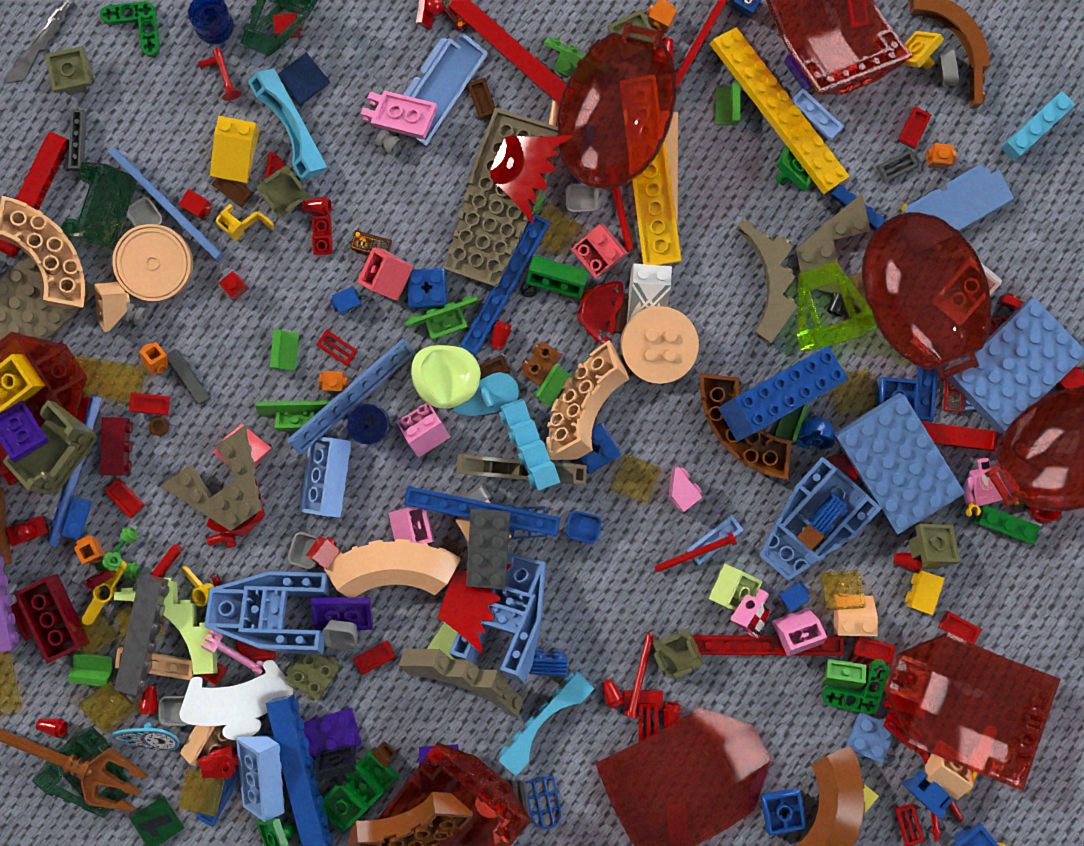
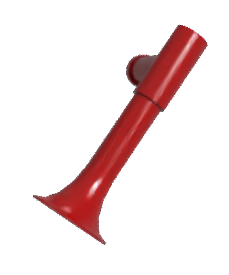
(230, 92)

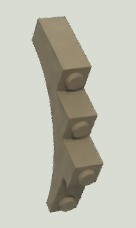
(778, 278)
(513, 469)
(464, 674)

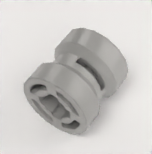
(387, 141)
(135, 314)

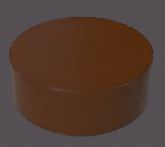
(159, 426)

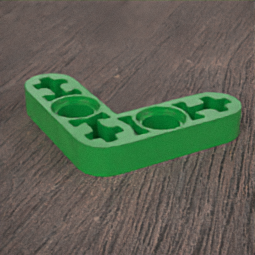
(142, 19)
(866, 695)

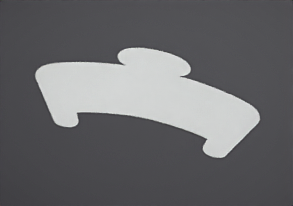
(234, 705)

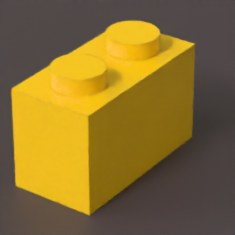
(924, 592)

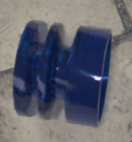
(204, 12)
(357, 426)

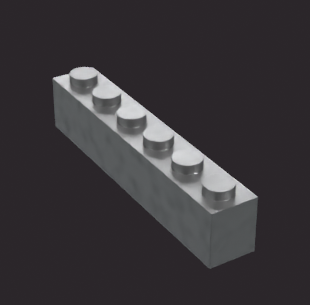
(141, 634)

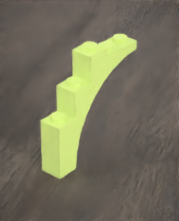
(185, 620)

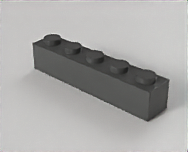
(77, 139)
(187, 377)

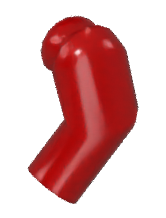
(221, 538)

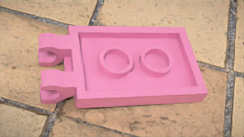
(400, 114)

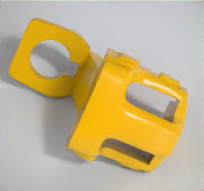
(235, 227)

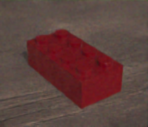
(52, 618)

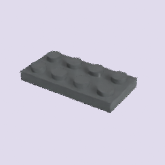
(488, 548)

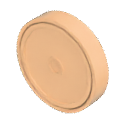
(152, 262)
(659, 344)

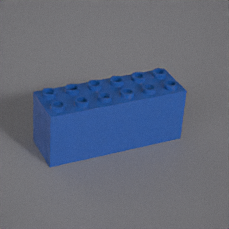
(782, 393)

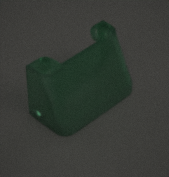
(104, 205)

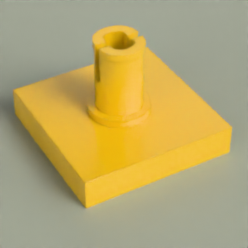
(921, 46)

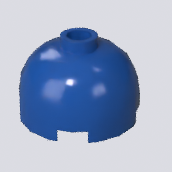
(816, 432)

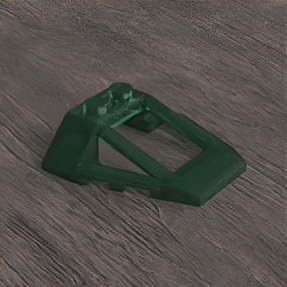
(264, 43)
(51, 774)

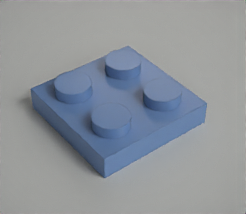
(870, 737)

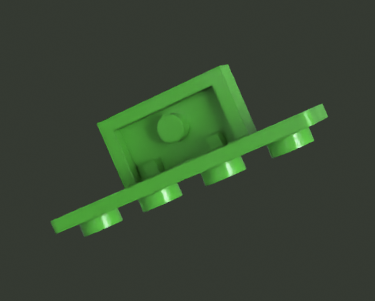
(567, 58)
(445, 320)
(290, 415)

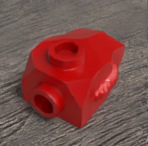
(219, 763)

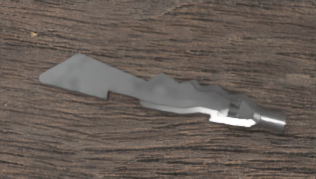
(39, 43)

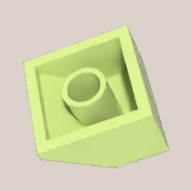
(733, 586)

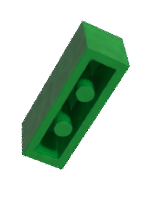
(557, 277)
(1007, 525)

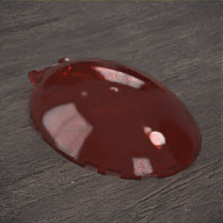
(617, 108)
(927, 291)
(1044, 454)

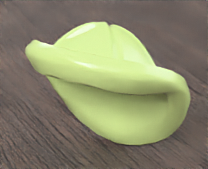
(445, 375)

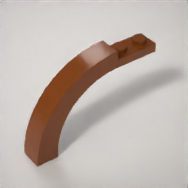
(968, 33)

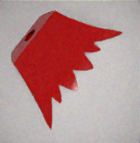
(522, 167)
(466, 606)

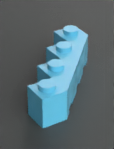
(528, 443)

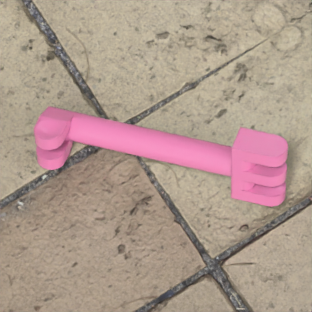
(217, 644)

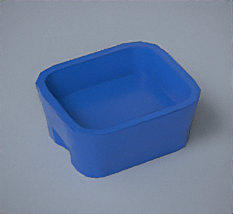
(583, 527)

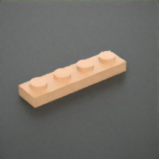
(166, 665)

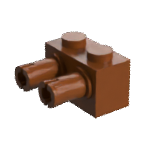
(540, 363)

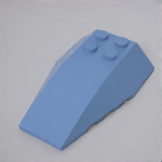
(783, 547)

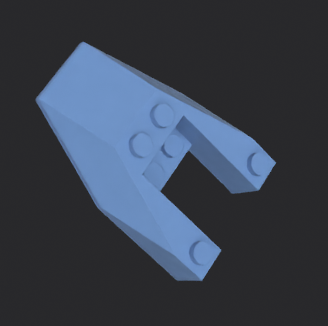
(256, 607)
(515, 613)

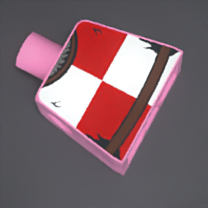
(752, 614)

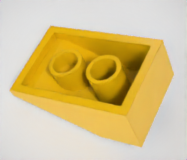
(233, 149)
(17, 381)

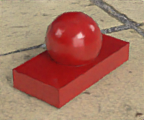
(427, 10)
(27, 530)

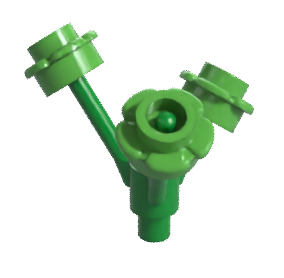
(113, 559)

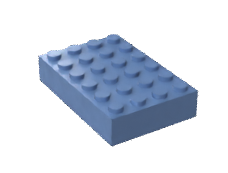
(1018, 365)
(899, 463)

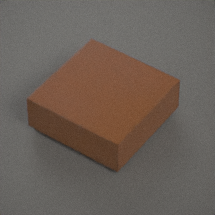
(810, 537)

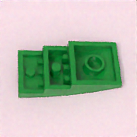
(348, 802)

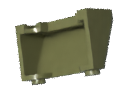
(54, 463)

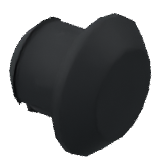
(528, 290)

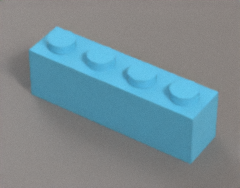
(1037, 126)

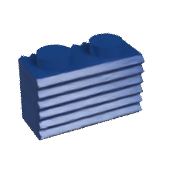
(76, 517)

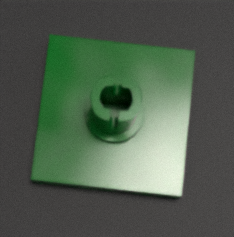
(792, 170)
(273, 833)

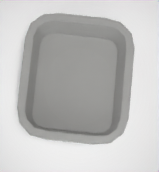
(948, 69)
(581, 198)
(144, 212)
(478, 493)
(300, 546)
(340, 635)
(170, 709)

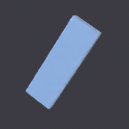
(817, 114)
(719, 532)

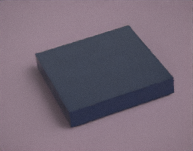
(303, 78)

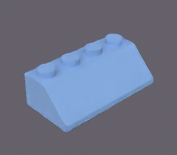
(325, 477)
(260, 776)

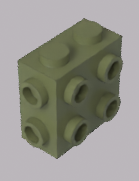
(312, 674)

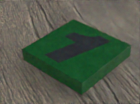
(157, 822)

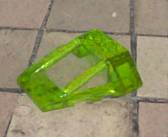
(821, 337)

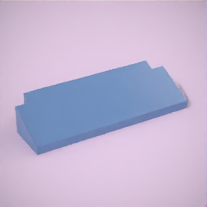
(445, 76)
(966, 198)

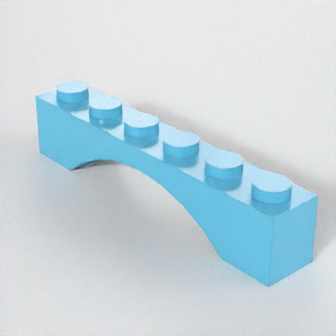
(271, 91)
(573, 692)

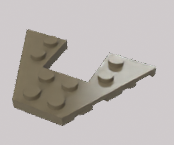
(820, 248)
(234, 502)

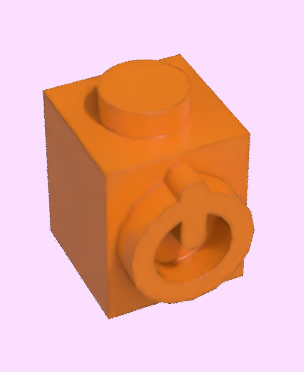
(661, 15)
(941, 156)
(153, 358)
(333, 381)
(89, 550)

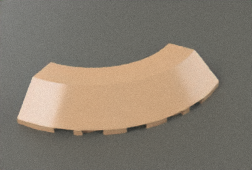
(48, 248)
(581, 400)
(392, 564)

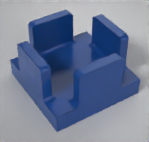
(930, 795)
(974, 837)

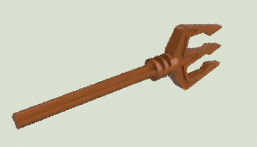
(90, 772)

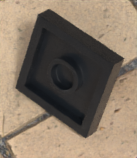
(336, 764)

